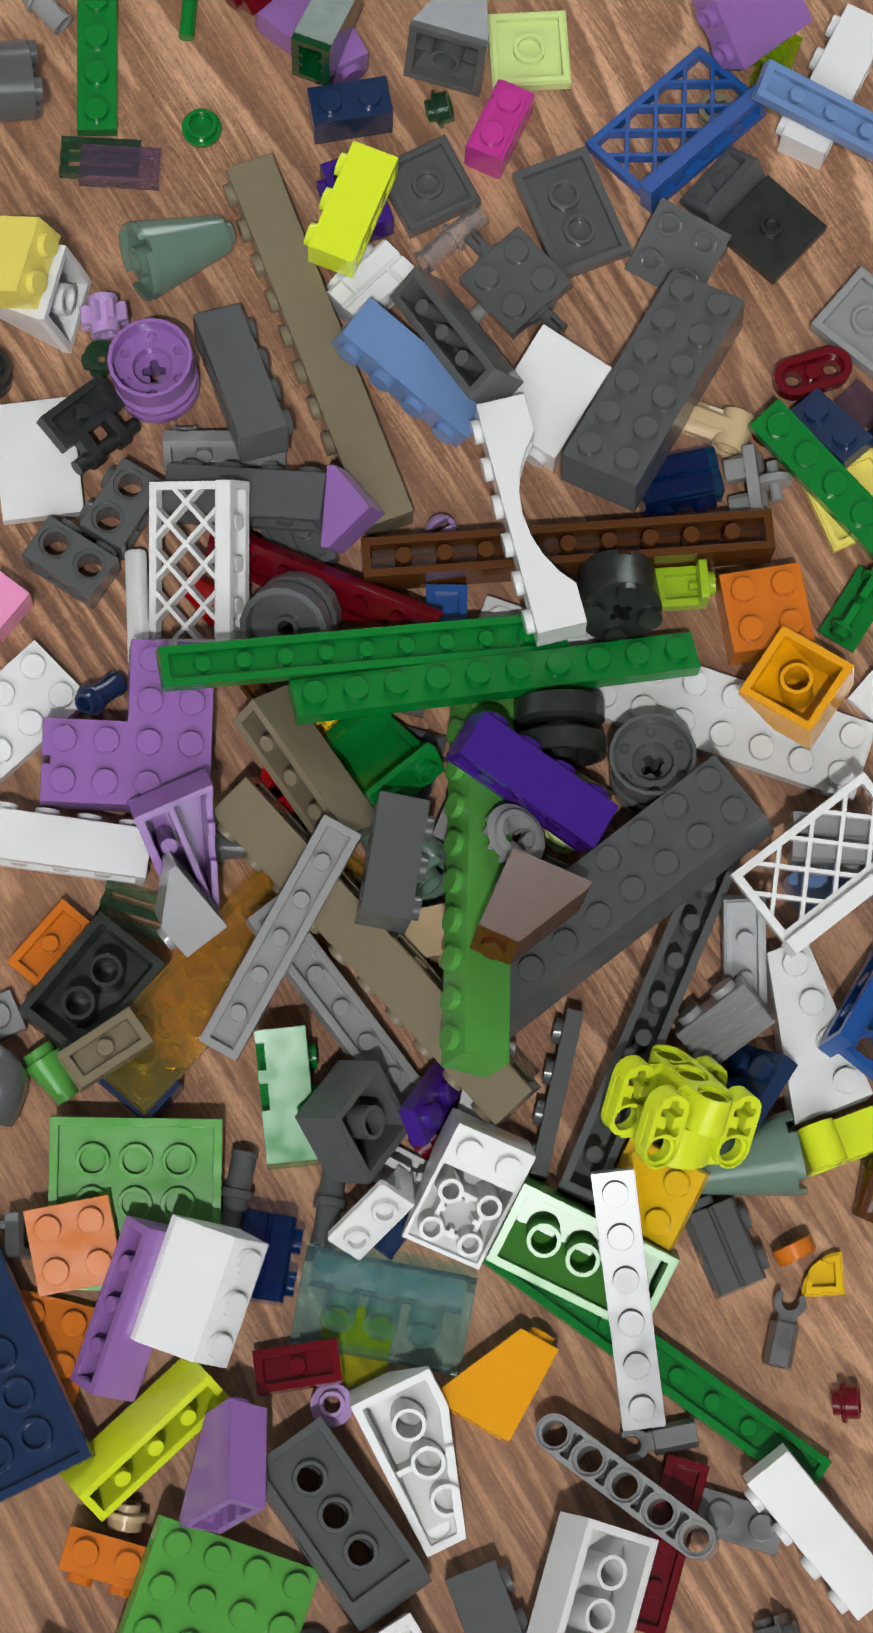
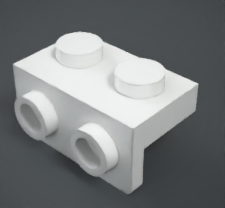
(374, 1214)

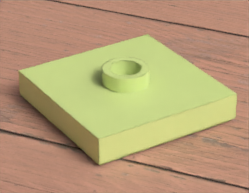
(530, 50)

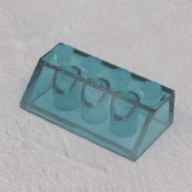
(422, 1307)

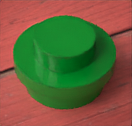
(201, 128)

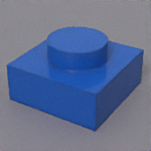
(449, 599)

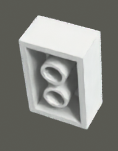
(592, 1578)

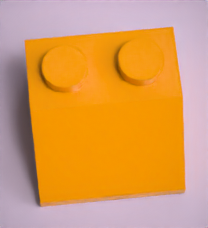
(797, 686)

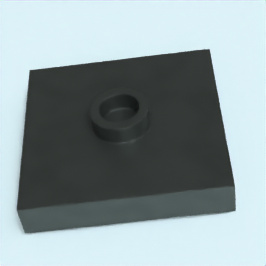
(771, 230)

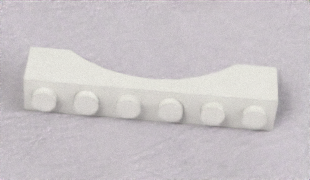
(550, 597)

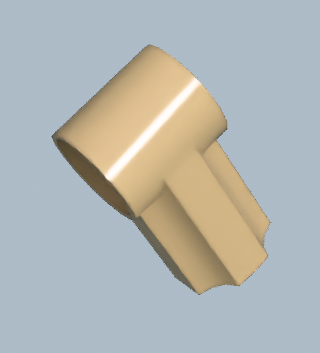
(720, 428)

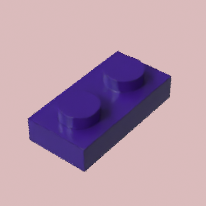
(428, 1106)

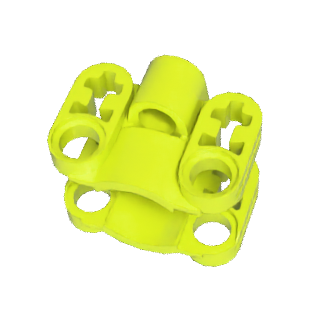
(684, 1105)

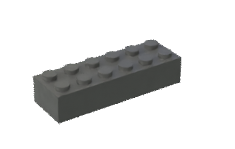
(652, 390)

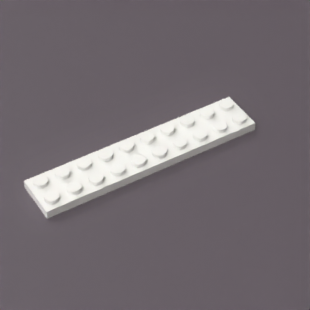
(730, 727)

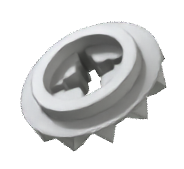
(514, 820)

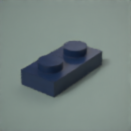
(833, 427)

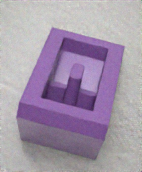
(346, 511)

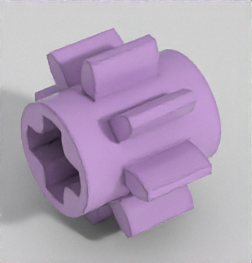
(103, 315)

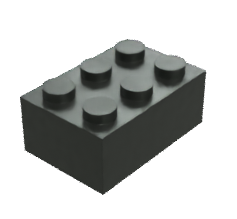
(90, 983)

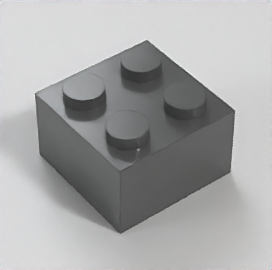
(353, 1121)

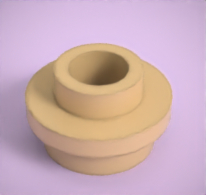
(128, 1517)

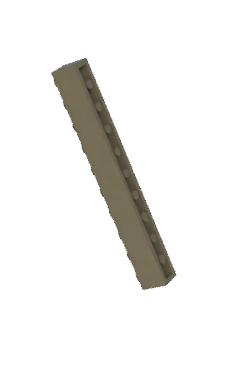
(309, 328)
(380, 957)

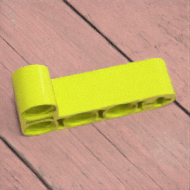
(836, 1141)

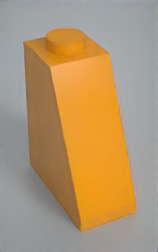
(502, 1383)

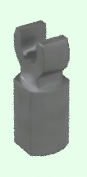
(782, 1333)
(671, 1438)

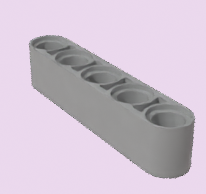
(611, 1471)

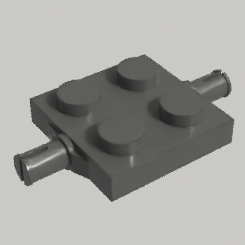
(515, 282)

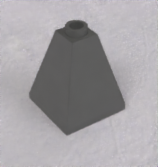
(449, 45)

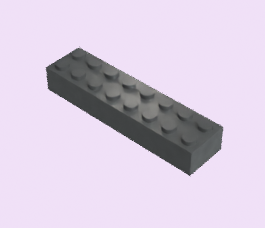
(639, 881)

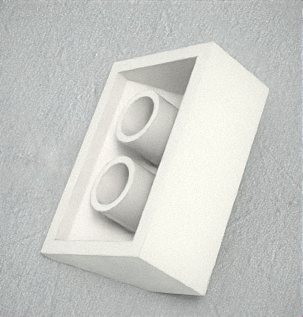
(199, 1290)

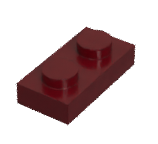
(298, 1367)

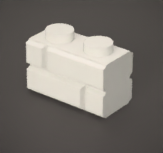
(376, 277)

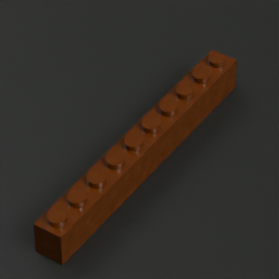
(479, 557)

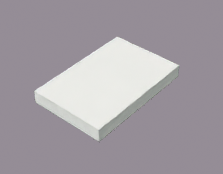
(33, 471)

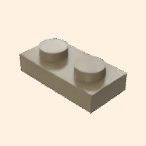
(104, 1049)

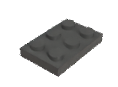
(571, 213)

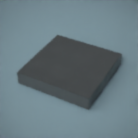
(431, 187)

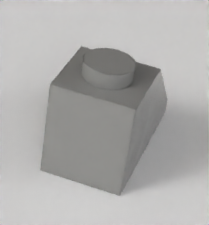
(184, 910)

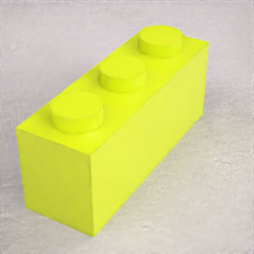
(351, 208)

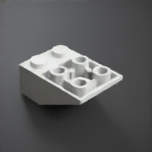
(468, 1188)

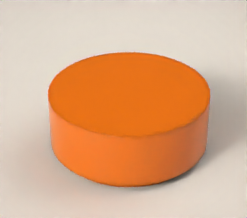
(794, 1250)

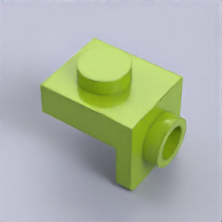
(686, 586)

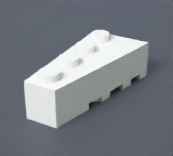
(802, 1017)

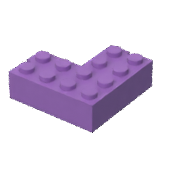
(111, 762)

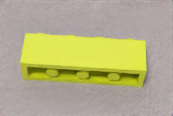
(144, 1437)

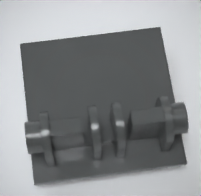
(677, 243)

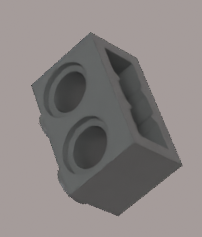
(130, 511)
(65, 568)

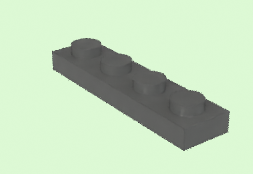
(557, 1076)

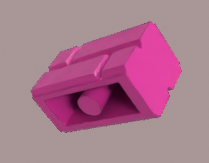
(499, 129)

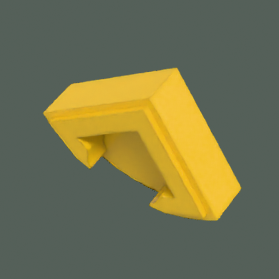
(824, 1277)

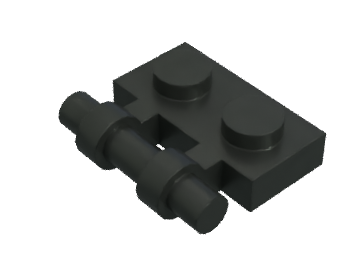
(81, 414)

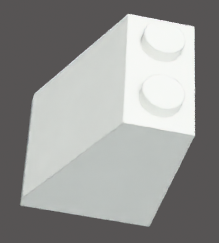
(558, 390)

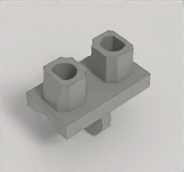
(750, 469)

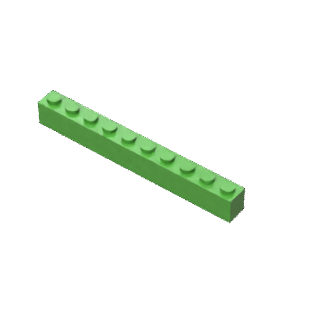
(474, 987)

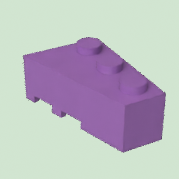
(182, 822)

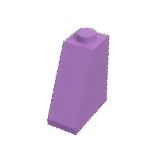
(281, 18)
(227, 1468)

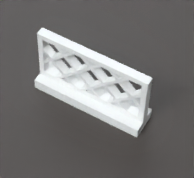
(229, 555)
(841, 900)

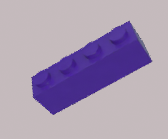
(531, 779)

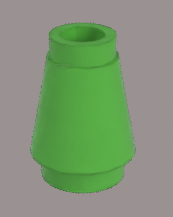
(49, 1073)

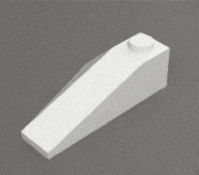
(413, 1442)

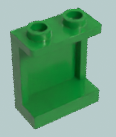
(383, 756)

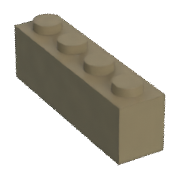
(302, 764)

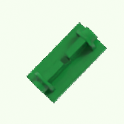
(852, 612)

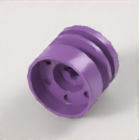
(150, 350)

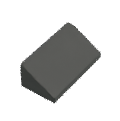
(723, 186)

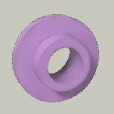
(331, 1419)

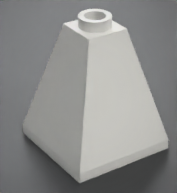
(58, 311)

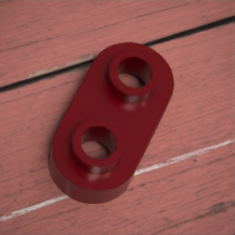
(810, 373)

